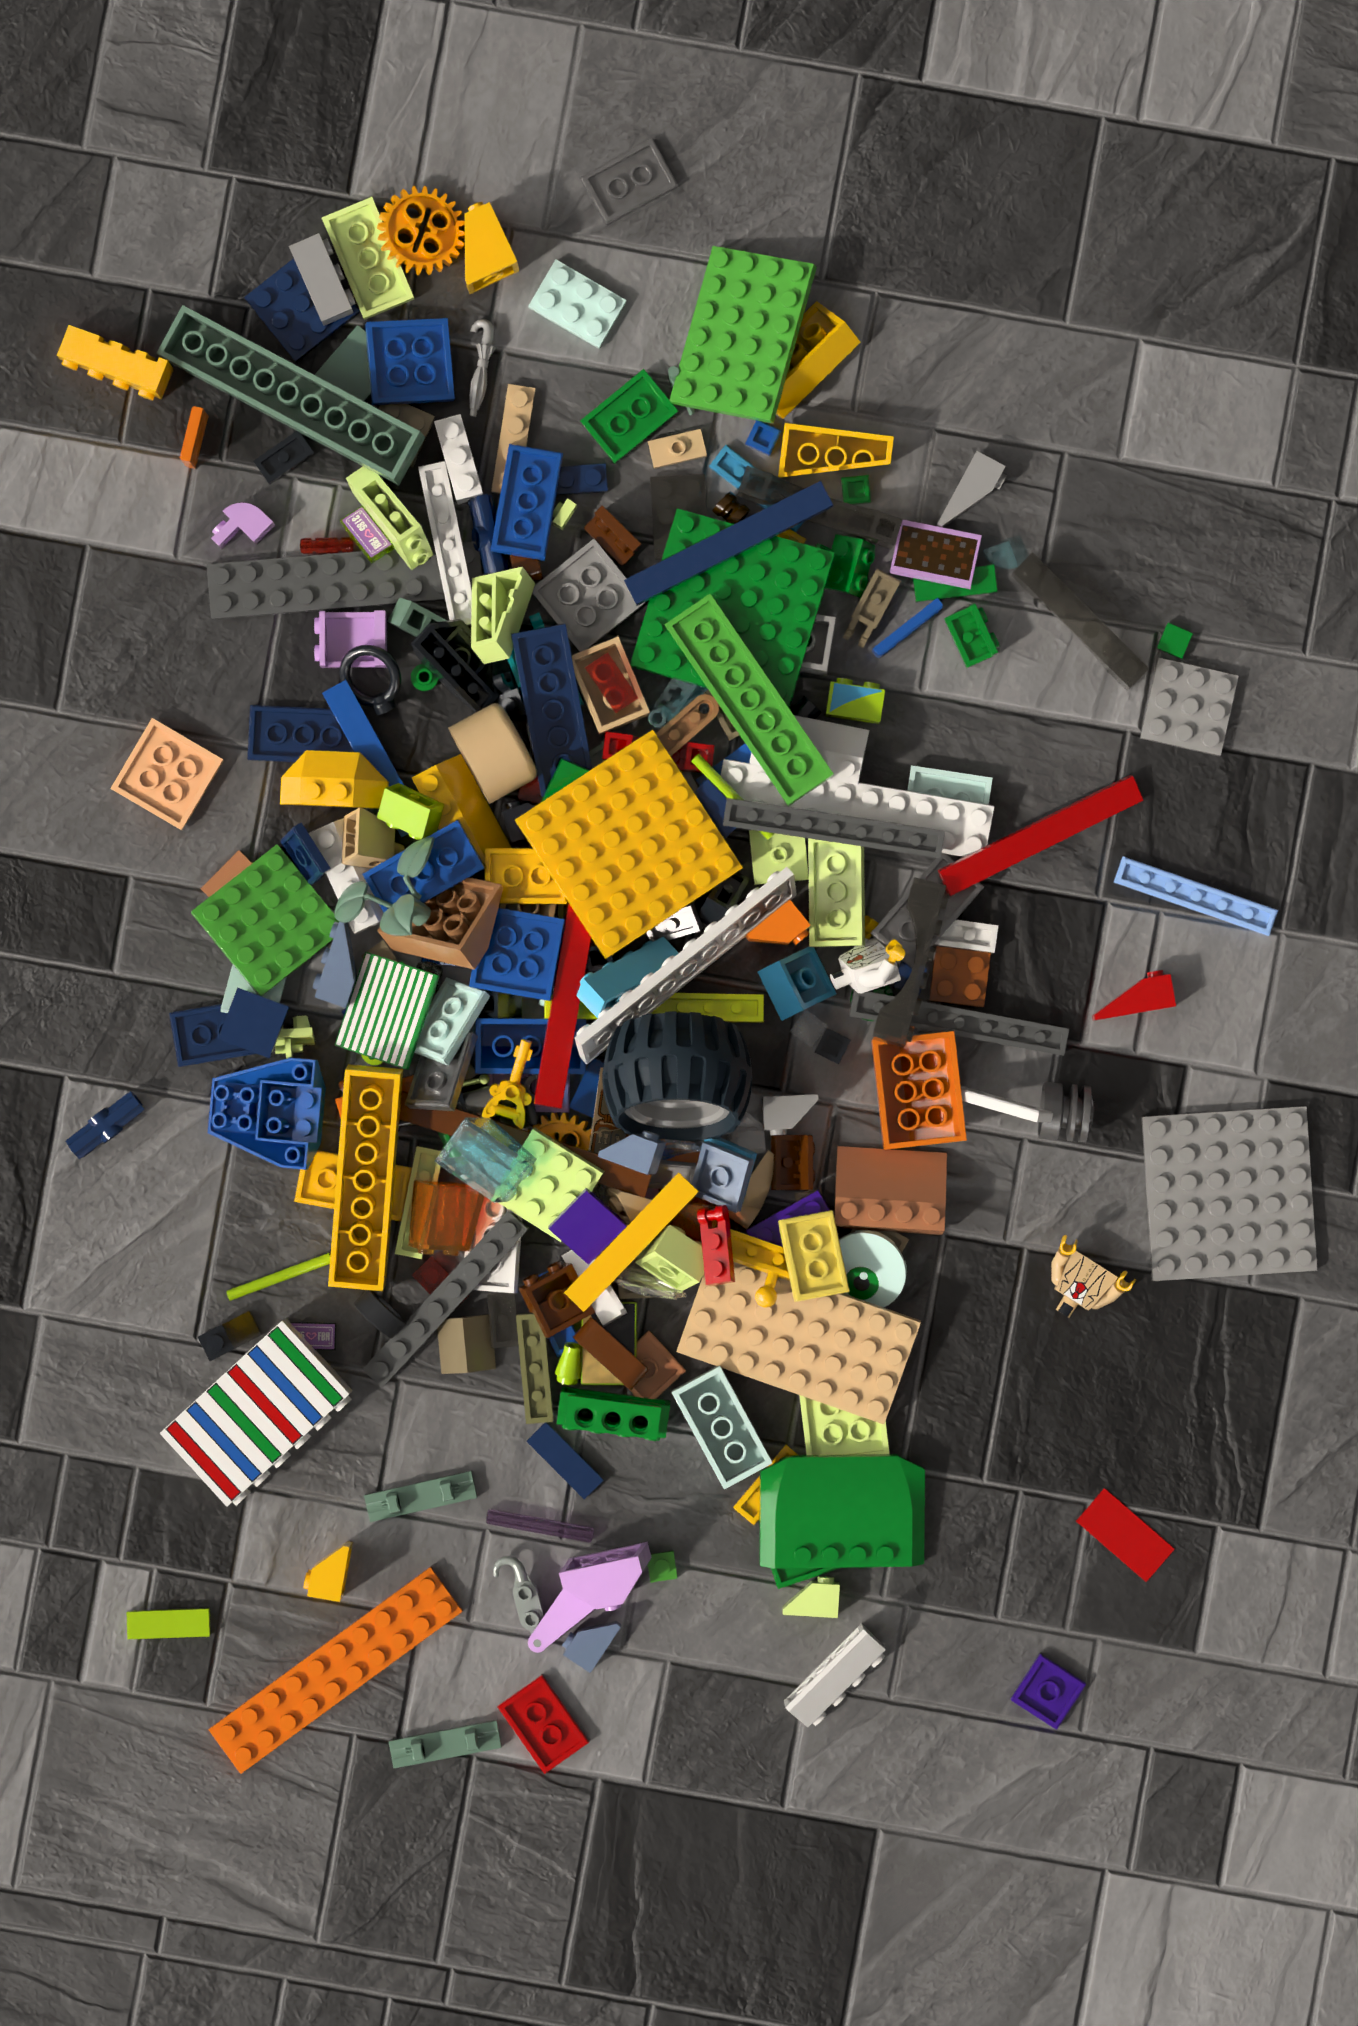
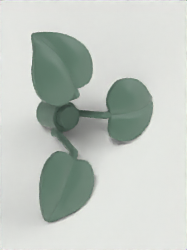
(407, 909)

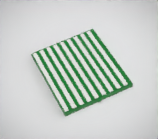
(387, 1010)

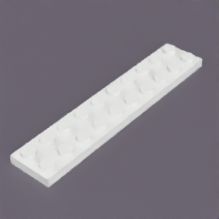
(964, 822)
(690, 962)

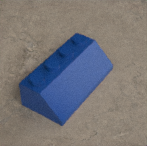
(499, 1039)

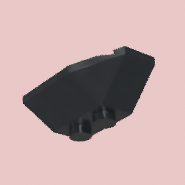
(448, 654)

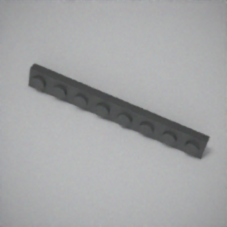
(833, 828)
(970, 1024)
(446, 1298)

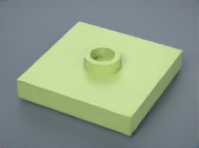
(776, 854)

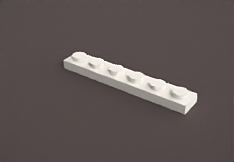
(447, 541)

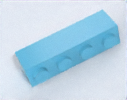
(607, 985)

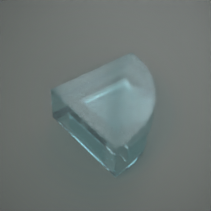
(1001, 556)

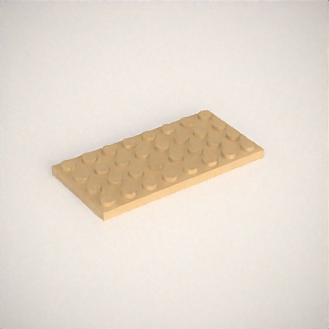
(817, 1347)

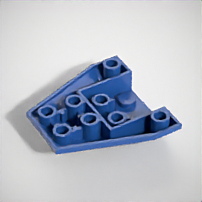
(271, 1111)

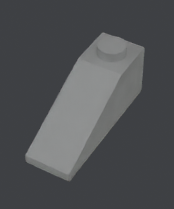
(975, 485)

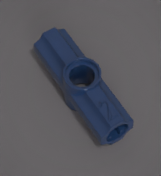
(484, 518)
(105, 1125)

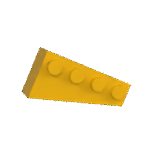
(115, 363)

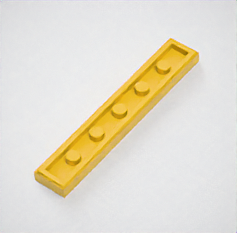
(631, 1242)

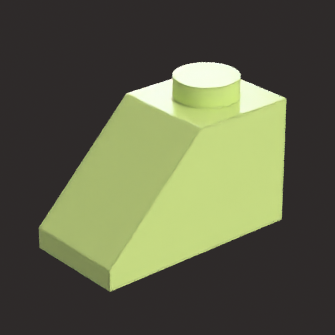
(815, 1599)

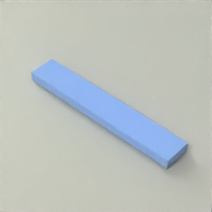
(1195, 896)

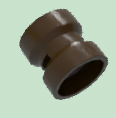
(729, 503)

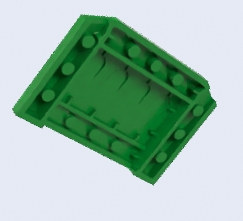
(842, 1512)

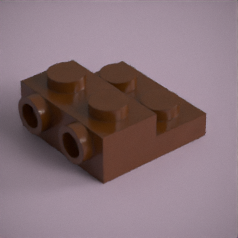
(548, 1301)

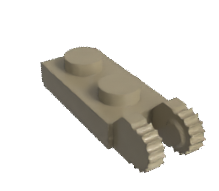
(872, 604)

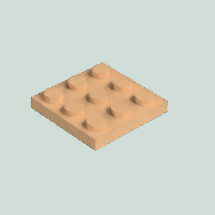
(167, 774)

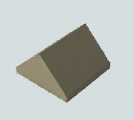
(466, 1345)

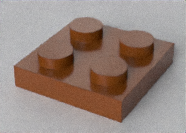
(959, 976)

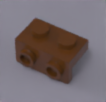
(792, 1162)

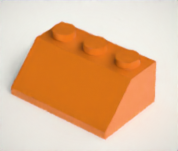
(781, 927)

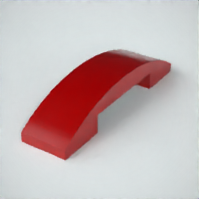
(682, 758)

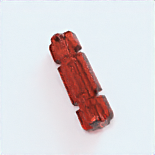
(326, 545)

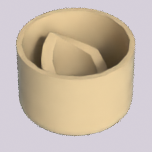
(494, 752)

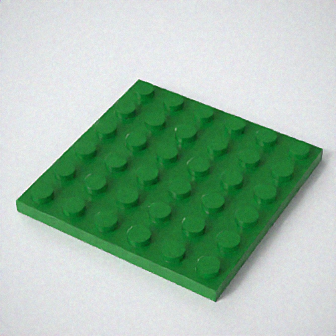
(764, 592)

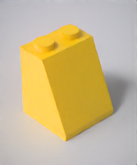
(486, 249)

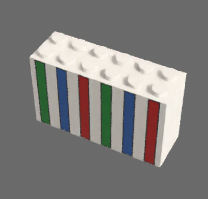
(257, 1413)

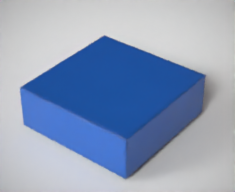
(763, 437)

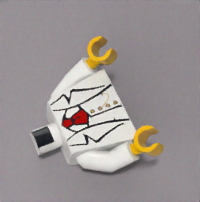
(869, 965)

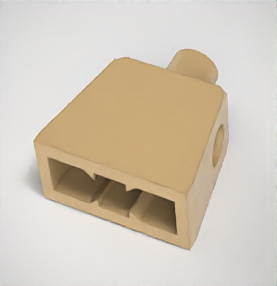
(367, 840)

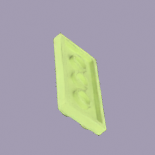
(372, 277)
(836, 894)

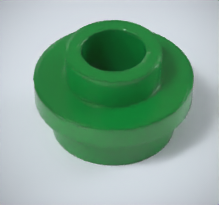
(423, 686)

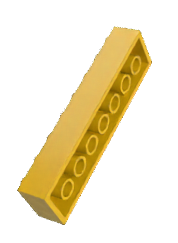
(365, 1177)

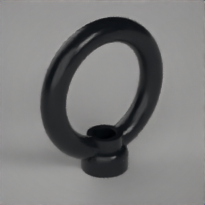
(383, 701)

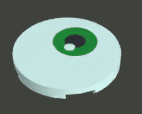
(873, 1267)

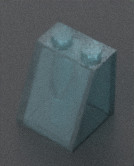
(486, 1159)

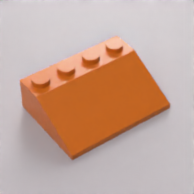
(919, 1091)

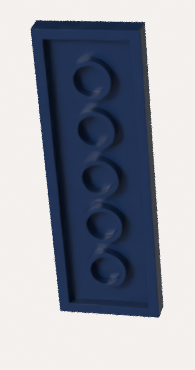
(550, 700)

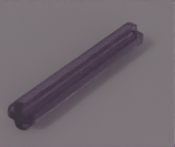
(539, 1525)

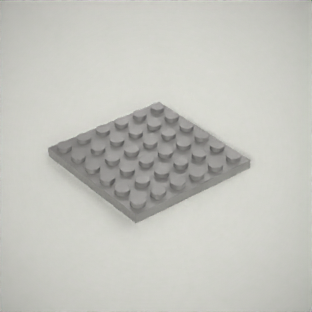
(1229, 1193)

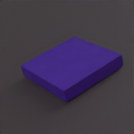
(587, 1226)
(1048, 1691)

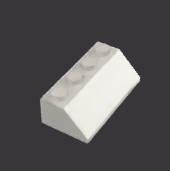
(839, 745)
(329, 842)
(834, 1676)

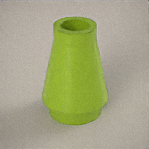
(569, 1365)

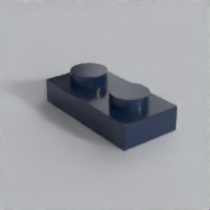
(582, 479)

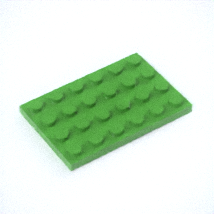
(743, 334)

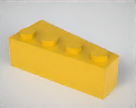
(826, 450)

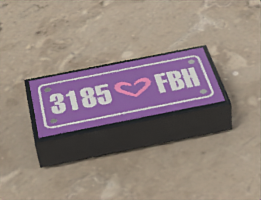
(318, 1334)

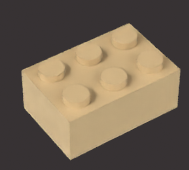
(599, 708)

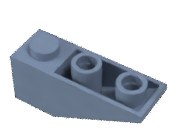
(339, 972)

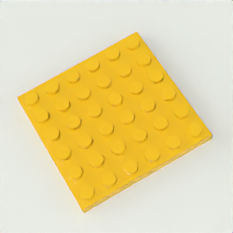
(628, 844)

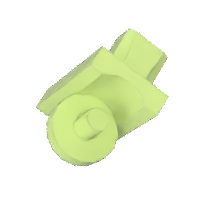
(292, 1040)

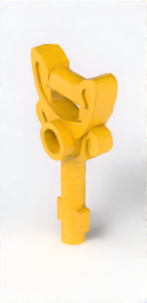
(511, 1089)

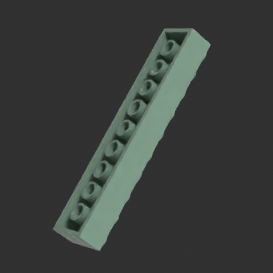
(291, 395)

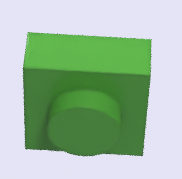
(662, 1566)

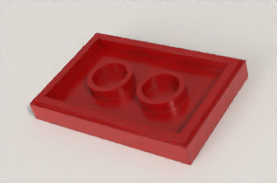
(543, 1724)

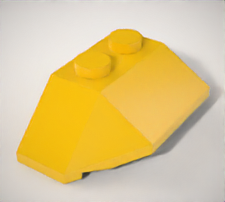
(333, 781)

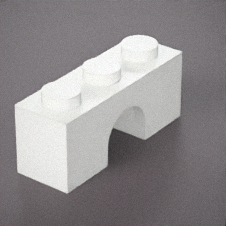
(458, 458)

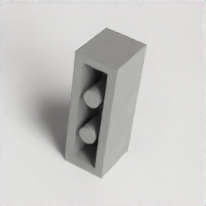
(322, 278)

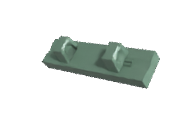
(420, 1496)
(445, 1743)

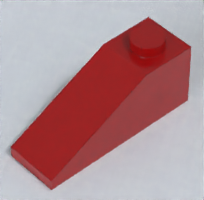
(1145, 995)

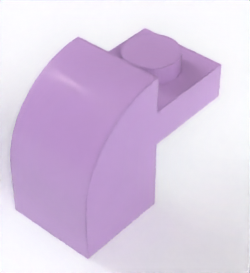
(245, 518)

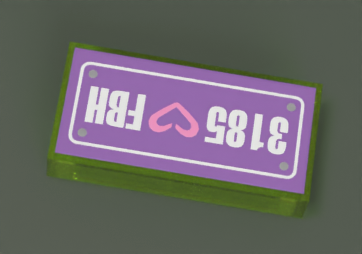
(367, 534)

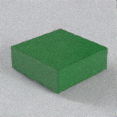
(856, 489)
(1174, 640)

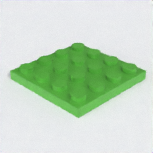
(267, 920)

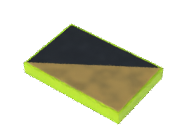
(622, 1329)

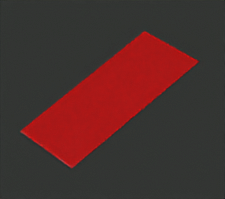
(1125, 1535)

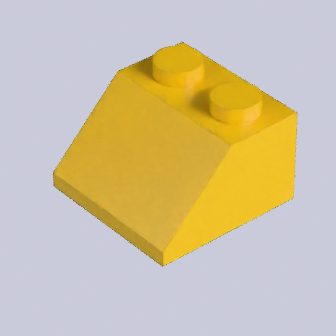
(329, 1575)

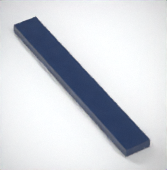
(728, 543)

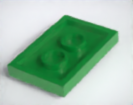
(629, 416)

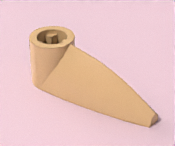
(756, 1192)

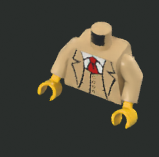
(1083, 1281)

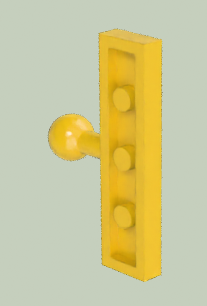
(763, 1257)

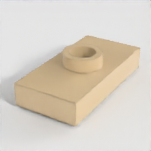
(677, 448)

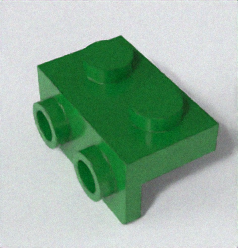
(850, 565)
(971, 635)

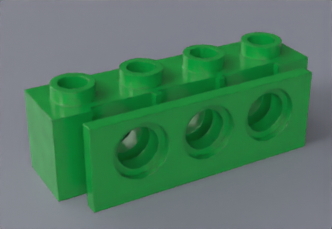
(627, 1407)

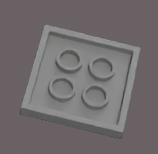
(586, 596)
(1189, 707)

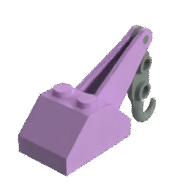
(587, 1584)

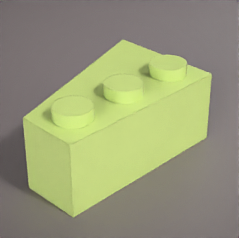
(498, 611)

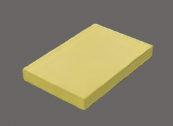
(813, 1256)

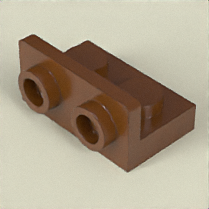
(612, 536)

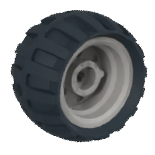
(677, 1076)

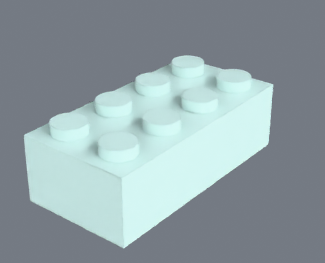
(721, 1427)

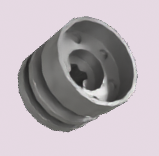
(1068, 1111)

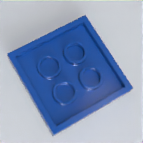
(409, 361)
(521, 955)

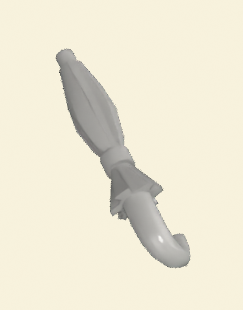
(485, 350)

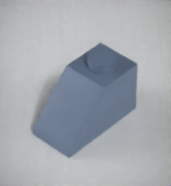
(638, 1152)
(589, 1644)

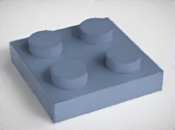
(722, 1176)

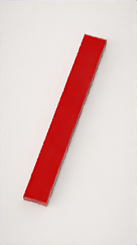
(1040, 835)
(563, 1013)

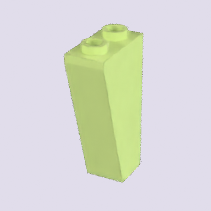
(391, 516)

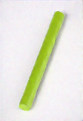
(720, 783)
(278, 1277)

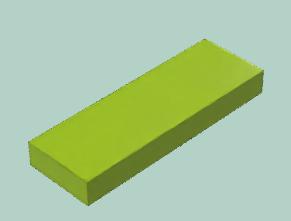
(168, 1623)

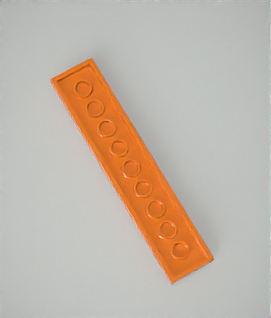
(335, 1670)

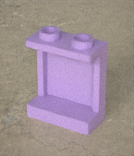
(346, 630)

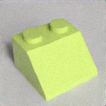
(673, 1258)

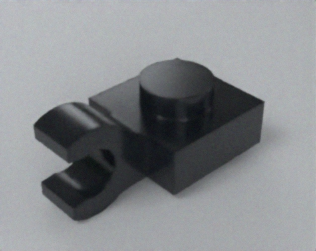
(512, 697)

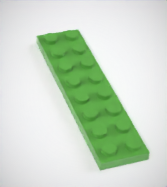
(749, 700)

